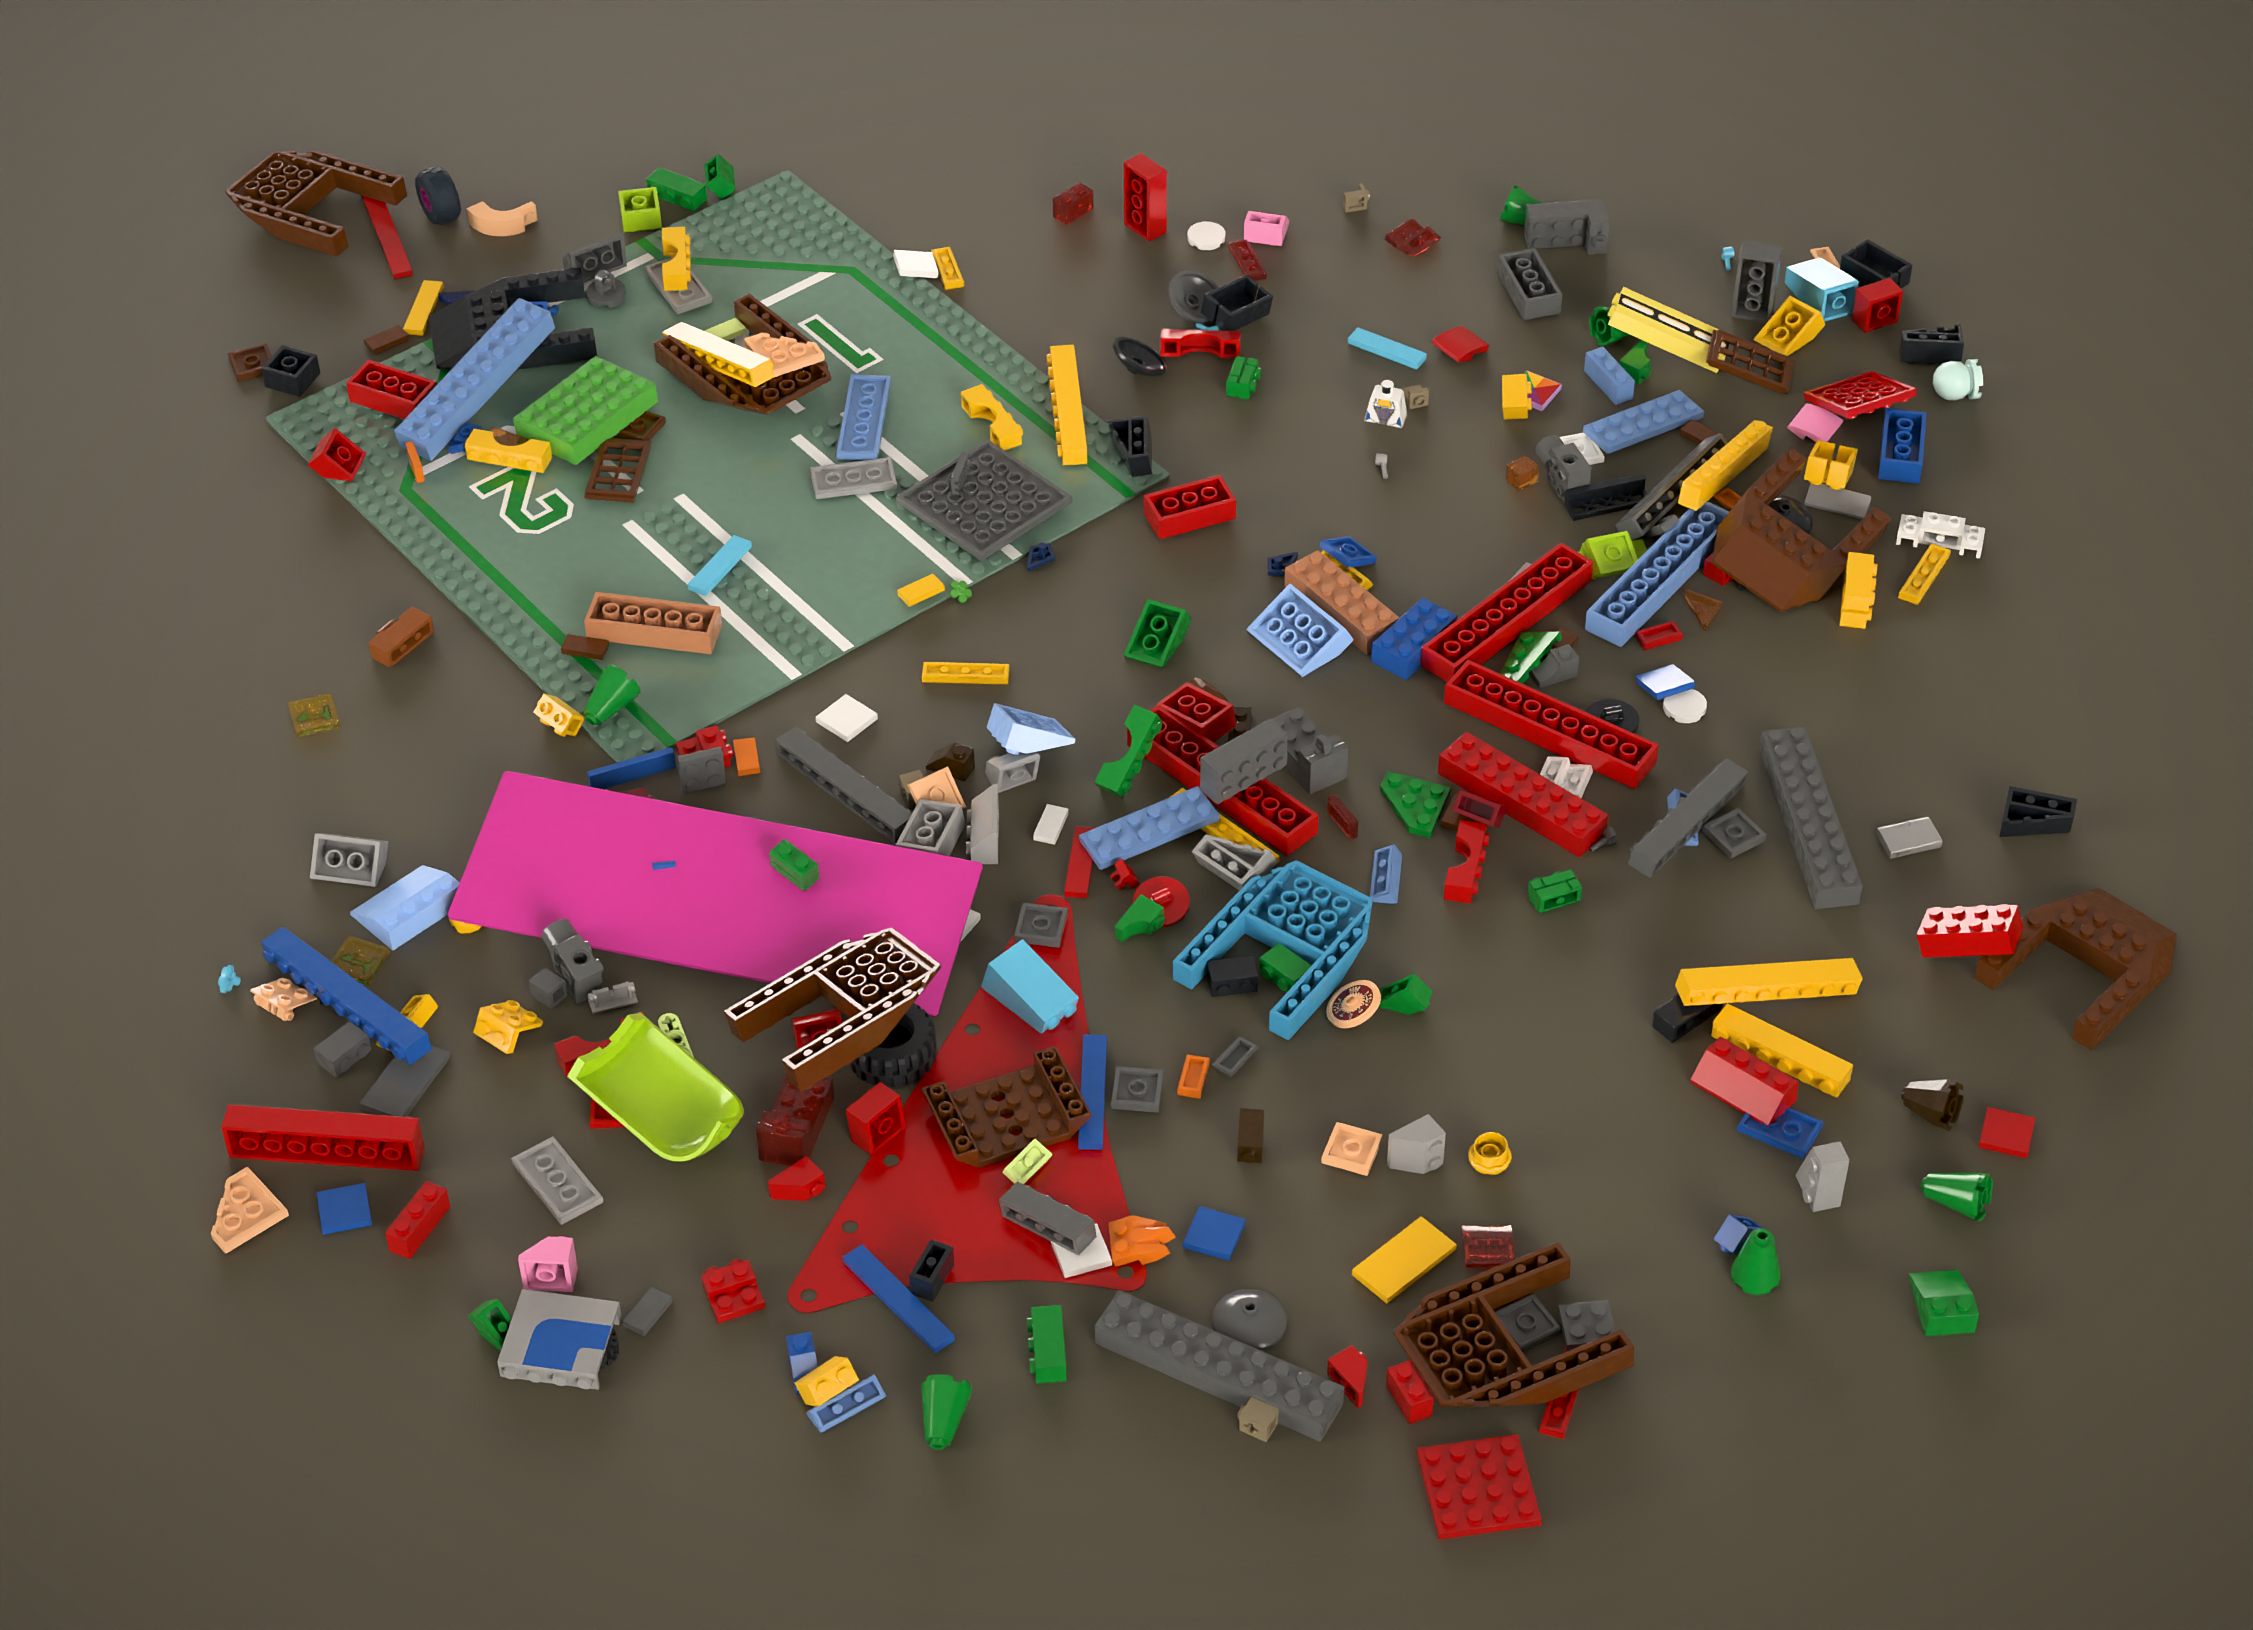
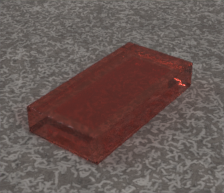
(1342, 816)

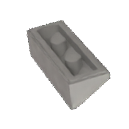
(1838, 501)

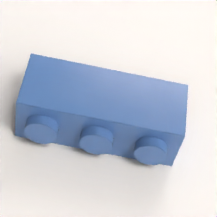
(1609, 375)

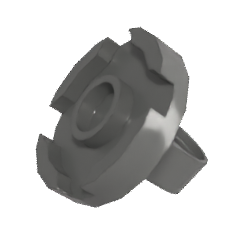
(606, 290)

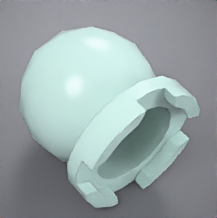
(1955, 380)

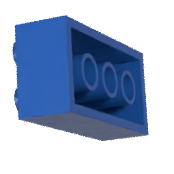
(1902, 445)
(1401, 645)

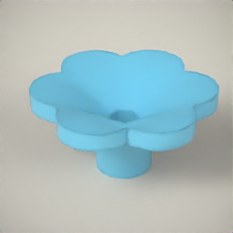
(228, 979)

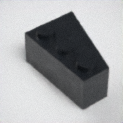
(1932, 346)
(1134, 443)
(2036, 813)

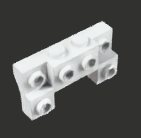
(1942, 531)

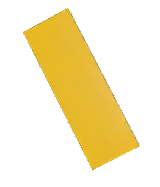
(947, 268)

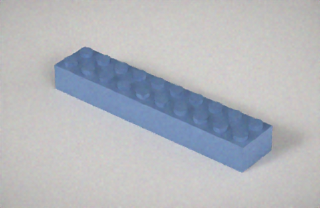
(475, 378)
(1655, 575)

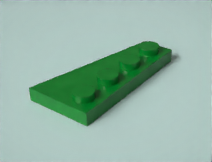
(1527, 654)

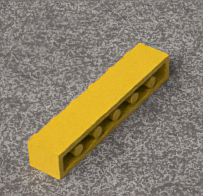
(1783, 1050)

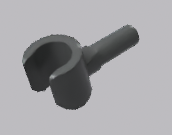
(1609, 838)

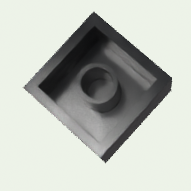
(291, 371)

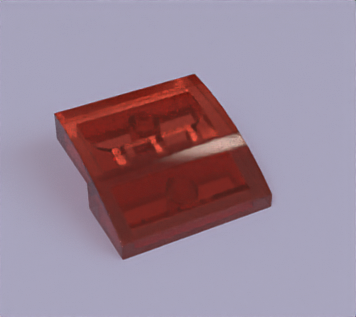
(1412, 237)
(1487, 1246)

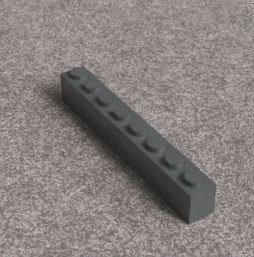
(1667, 491)
(843, 783)
(1687, 817)

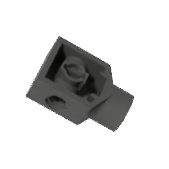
(1564, 464)
(573, 959)

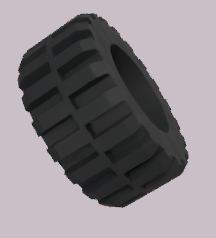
(904, 1062)

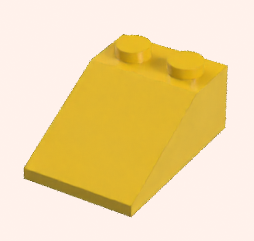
(1790, 327)

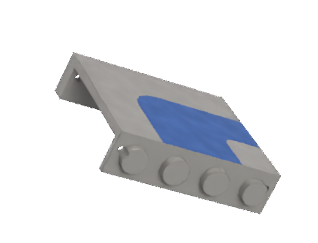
(558, 1339)

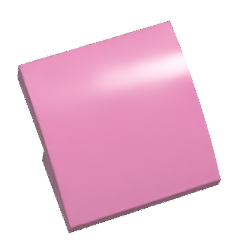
(1815, 423)

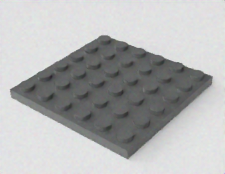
(994, 505)

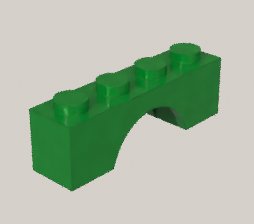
(1118, 775)

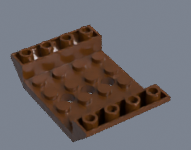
(1039, 1098)

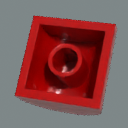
(810, 1027)

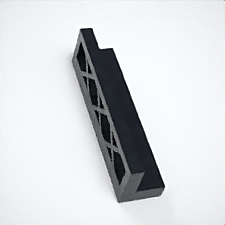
(1603, 494)

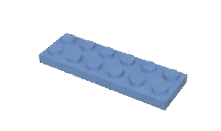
(863, 417)
(1643, 421)
(1149, 827)

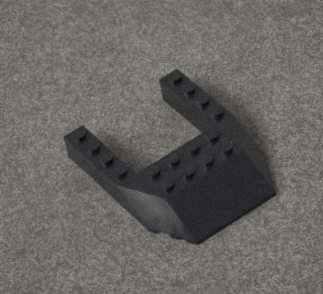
(465, 321)

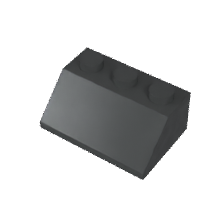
(605, 254)

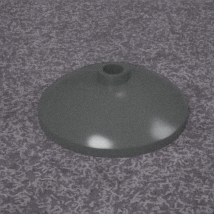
(1187, 294)
(1257, 1328)

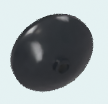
(1139, 357)
(1793, 511)

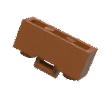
(400, 637)

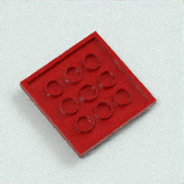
(1860, 394)
(1478, 1486)

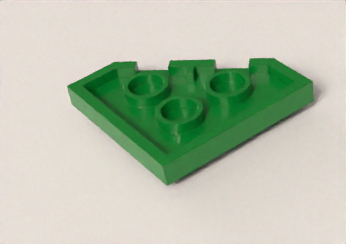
(1415, 801)

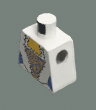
(1387, 405)

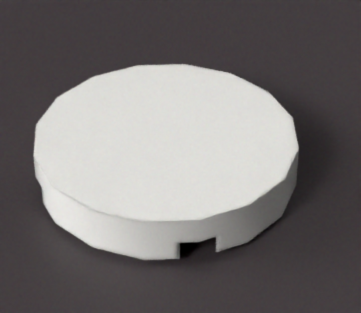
(1206, 235)
(1685, 706)

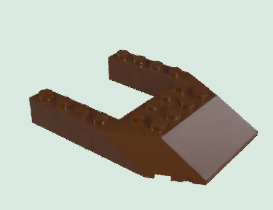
(292, 183)
(728, 391)
(1777, 556)
(2104, 936)
(865, 979)
(1474, 1359)

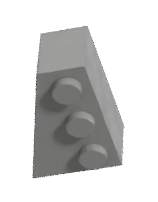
(1233, 861)
(1824, 1176)

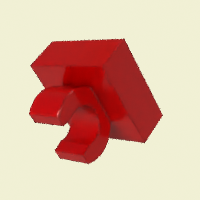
(1125, 874)

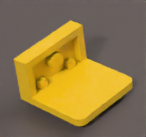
(502, 1022)

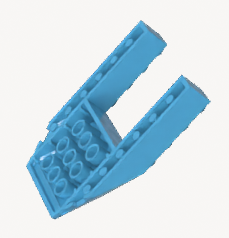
(1302, 912)

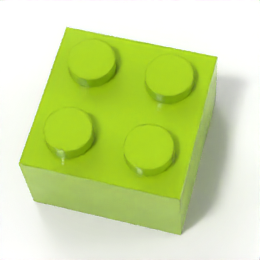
(640, 209)

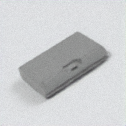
(1909, 837)

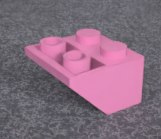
(1265, 228)

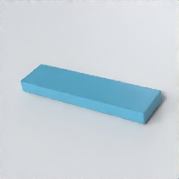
(1387, 348)
(719, 565)

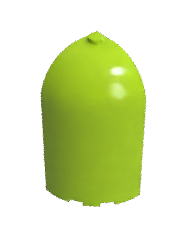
(658, 1091)

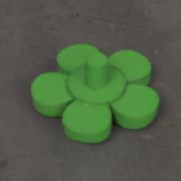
(959, 590)

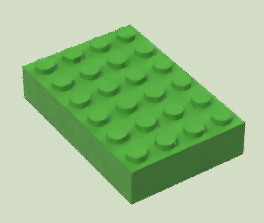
(586, 409)

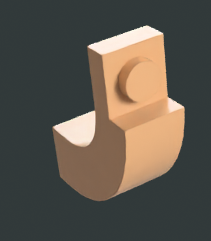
(501, 223)

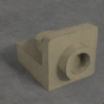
(1356, 199)
(1416, 396)

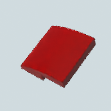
(1460, 344)

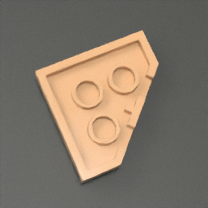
(785, 352)
(245, 1210)

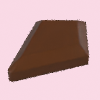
(1208, 687)

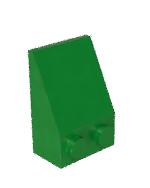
(1157, 633)
(1944, 1302)

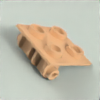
(281, 997)

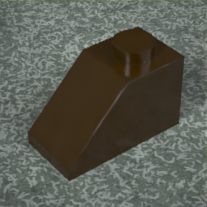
(956, 757)
(1250, 1135)

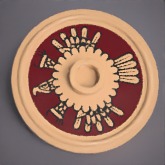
(1353, 1004)

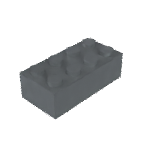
(1756, 281)
(1529, 284)
(1243, 761)

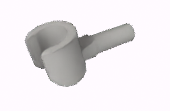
(1381, 460)

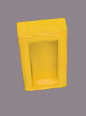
(921, 590)

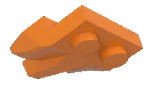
(1138, 1239)

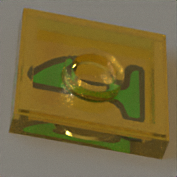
(314, 714)
(360, 959)

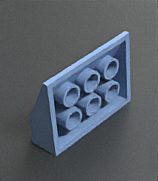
(1299, 632)
(1025, 730)
(408, 906)

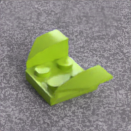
(1612, 553)

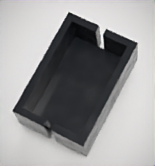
(1872, 264)
(1235, 304)

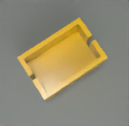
(1823, 469)
(1858, 590)

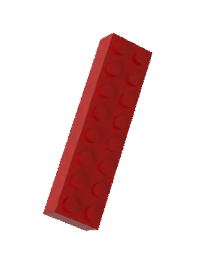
(1525, 793)
(323, 1137)

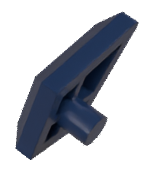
(1040, 555)
(1277, 564)

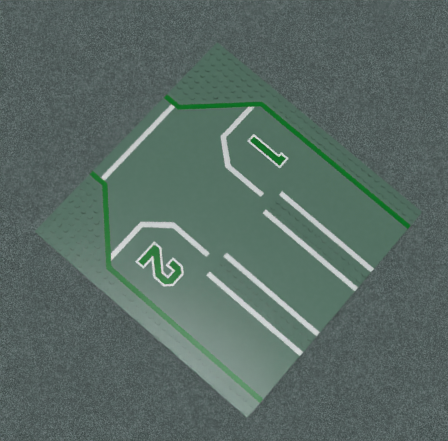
(821, 574)

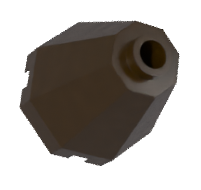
(1934, 1101)

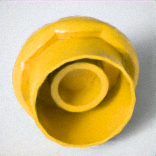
(1490, 1154)

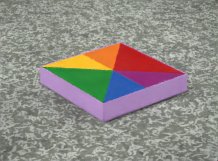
(1542, 390)

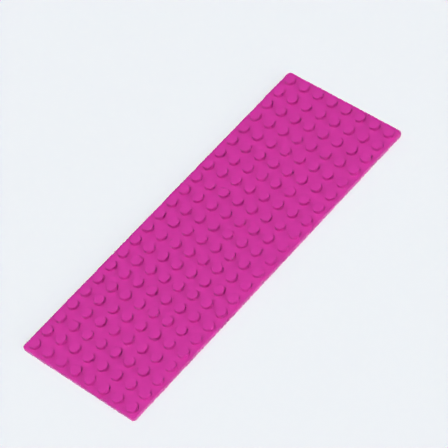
(723, 909)

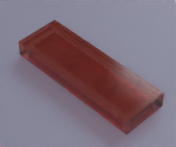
(1247, 260)

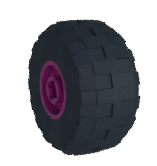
(438, 195)

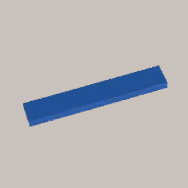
(1093, 1090)
(898, 1298)

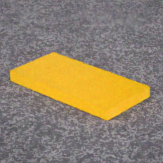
(1404, 1259)

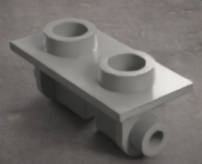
(606, 999)

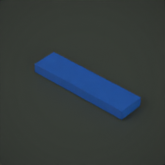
(632, 769)

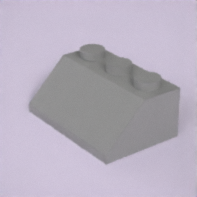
(933, 827)
(984, 827)
(348, 859)

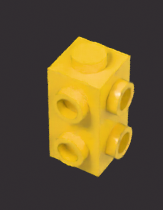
(559, 715)

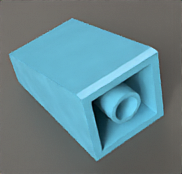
(1823, 287)
(1029, 987)

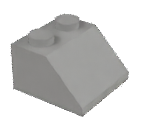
(1012, 769)
(1417, 1146)

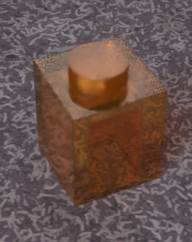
(1522, 473)

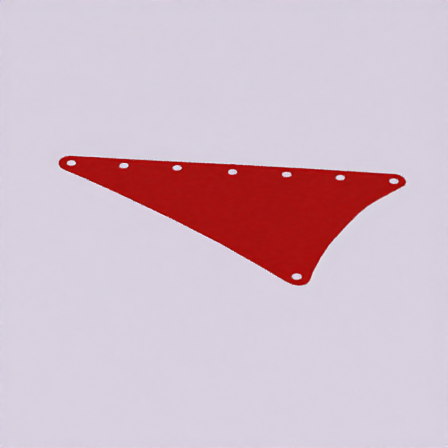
(959, 1203)

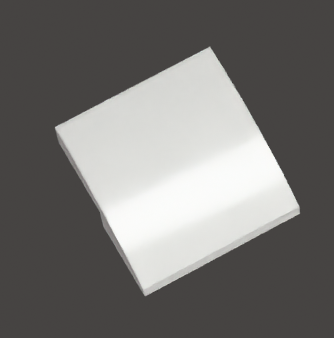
(1566, 775)

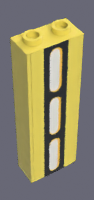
(1662, 327)

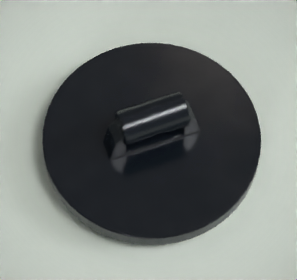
(1616, 713)

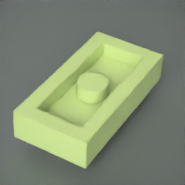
(1027, 1162)

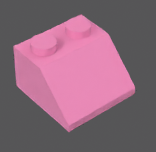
(549, 1265)

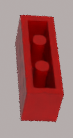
(417, 1219)

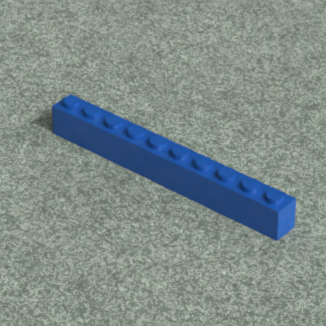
(346, 996)

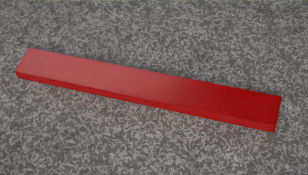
(388, 238)

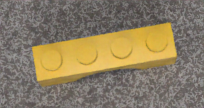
(676, 271)
(980, 403)
(529, 456)

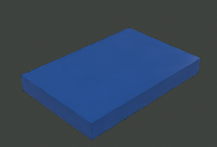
(1791, 1131)

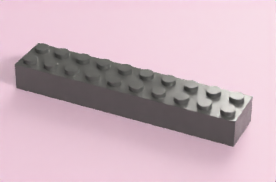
(1810, 818)
(1218, 1364)

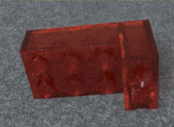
(794, 1122)

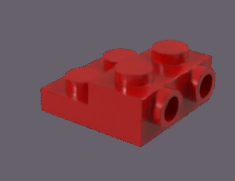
(707, 739)
(732, 1290)

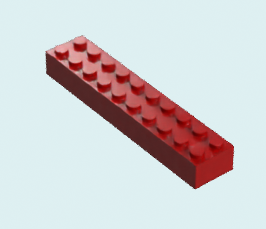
(1508, 612)
(1551, 724)
(1259, 808)

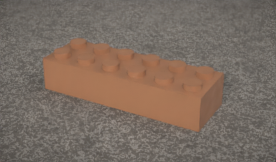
(1341, 598)
(653, 622)

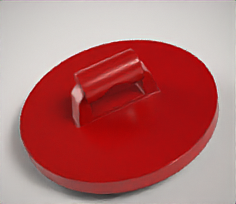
(1168, 894)

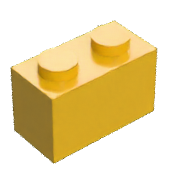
(1515, 396)
(826, 1381)

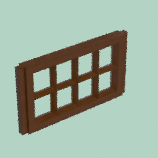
(1785, 372)
(613, 495)

